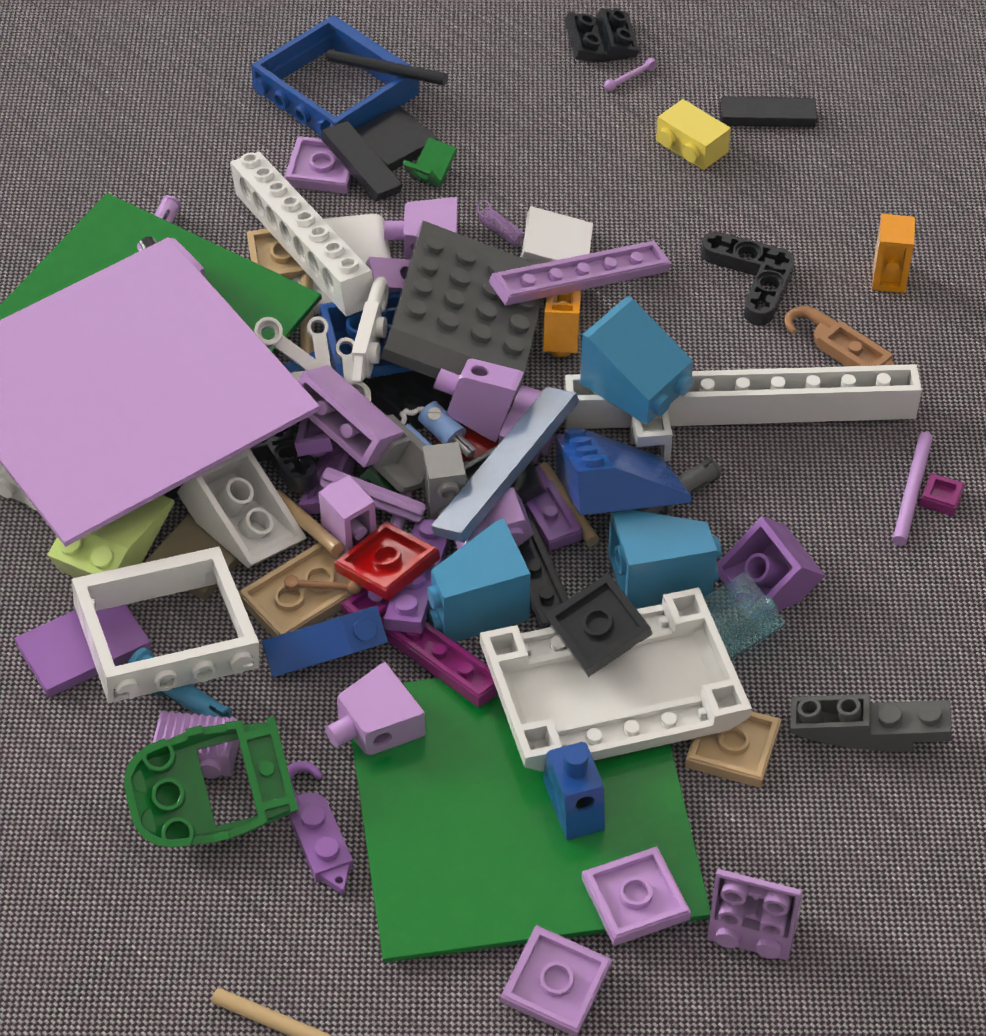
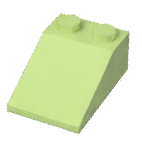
(115, 544)

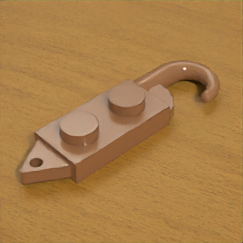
(840, 339)

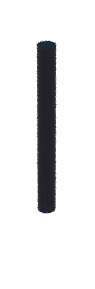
(387, 67)

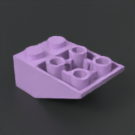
(754, 914)

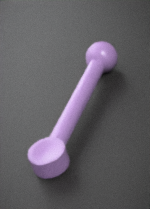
(650, 64)

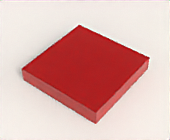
(387, 560)

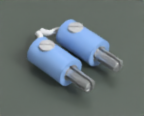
(442, 426)

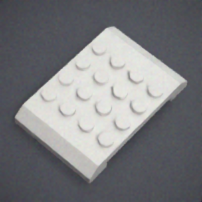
(651, 696)

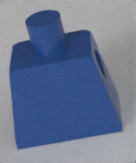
(572, 776)

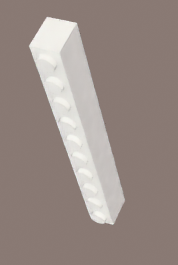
(771, 397)

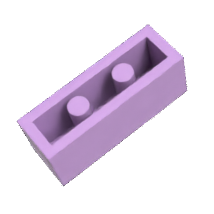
(349, 416)

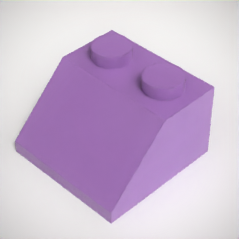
(774, 563)

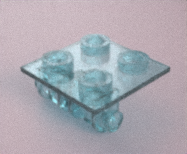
(743, 614)

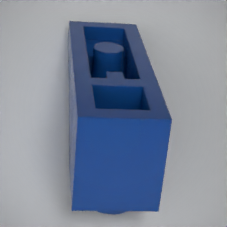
(324, 641)

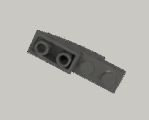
(859, 724)

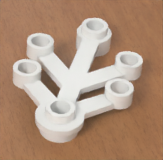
(320, 346)

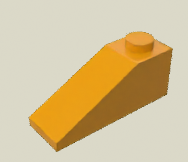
(562, 324)

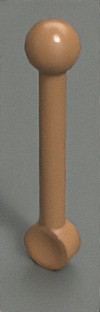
(293, 583)

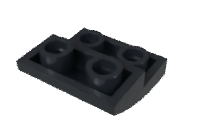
(601, 37)
(407, 391)

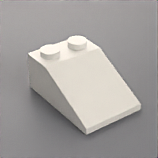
(242, 510)

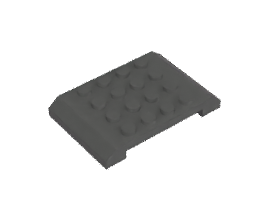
(453, 311)

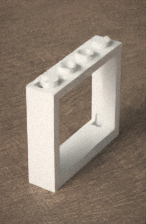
(155, 580)

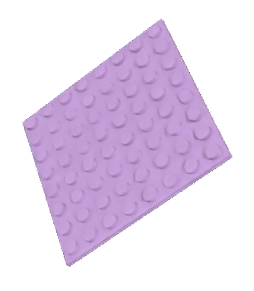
(133, 390)

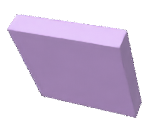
(316, 167)
(635, 896)
(556, 980)

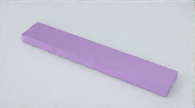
(579, 272)

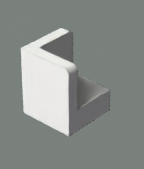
(655, 433)

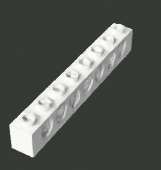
(302, 232)

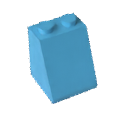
(634, 362)
(661, 555)
(480, 586)

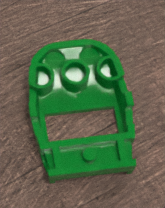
(170, 793)

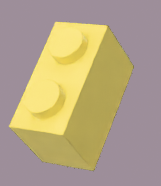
(693, 134)

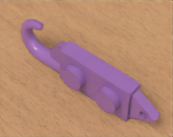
(320, 834)

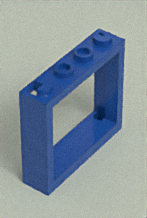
(342, 37)

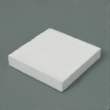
(554, 236)

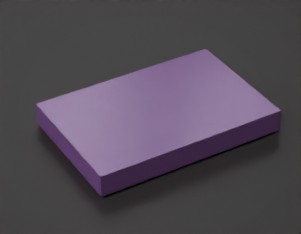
(60, 652)

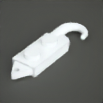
(371, 329)

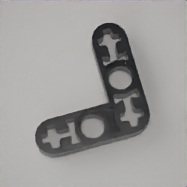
(764, 271)
(281, 446)

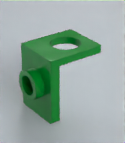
(432, 162)

